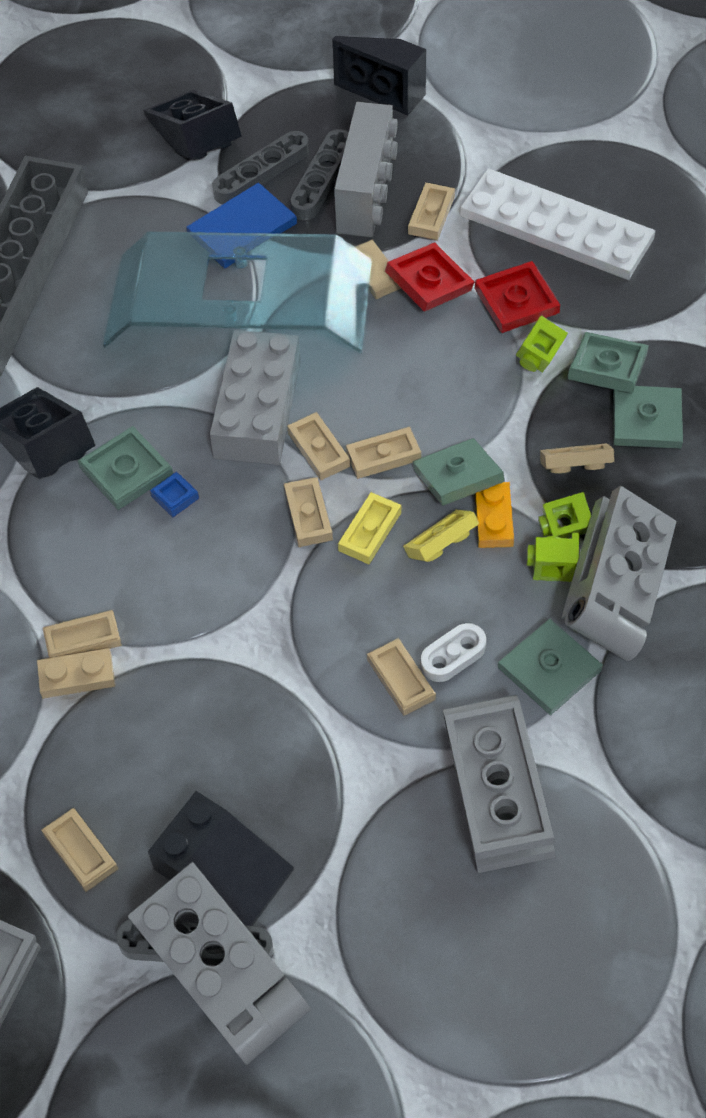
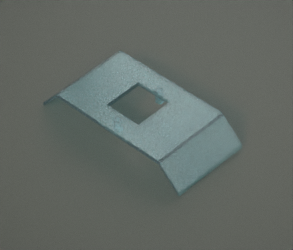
(306, 284)

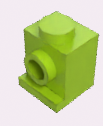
(541, 345)
(572, 507)
(554, 558)

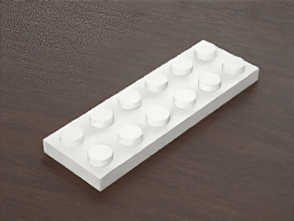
(558, 223)

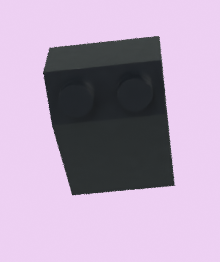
(381, 70)
(195, 123)
(43, 432)
(226, 853)

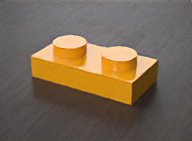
(494, 517)

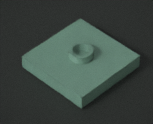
(608, 362)
(648, 417)
(125, 467)
(458, 471)
(550, 666)

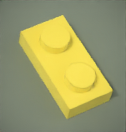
(369, 528)
(449, 530)

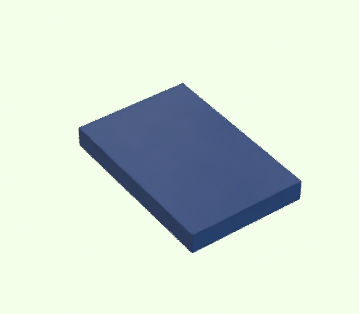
(248, 212)

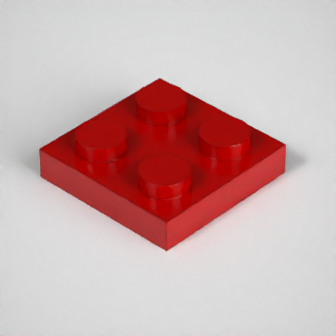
(429, 276)
(517, 296)

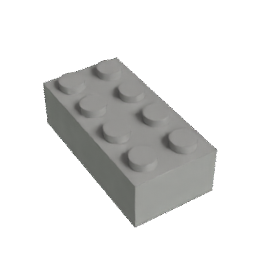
(365, 169)
(255, 397)

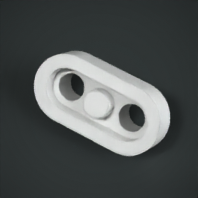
(450, 652)

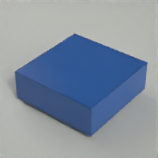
(174, 494)

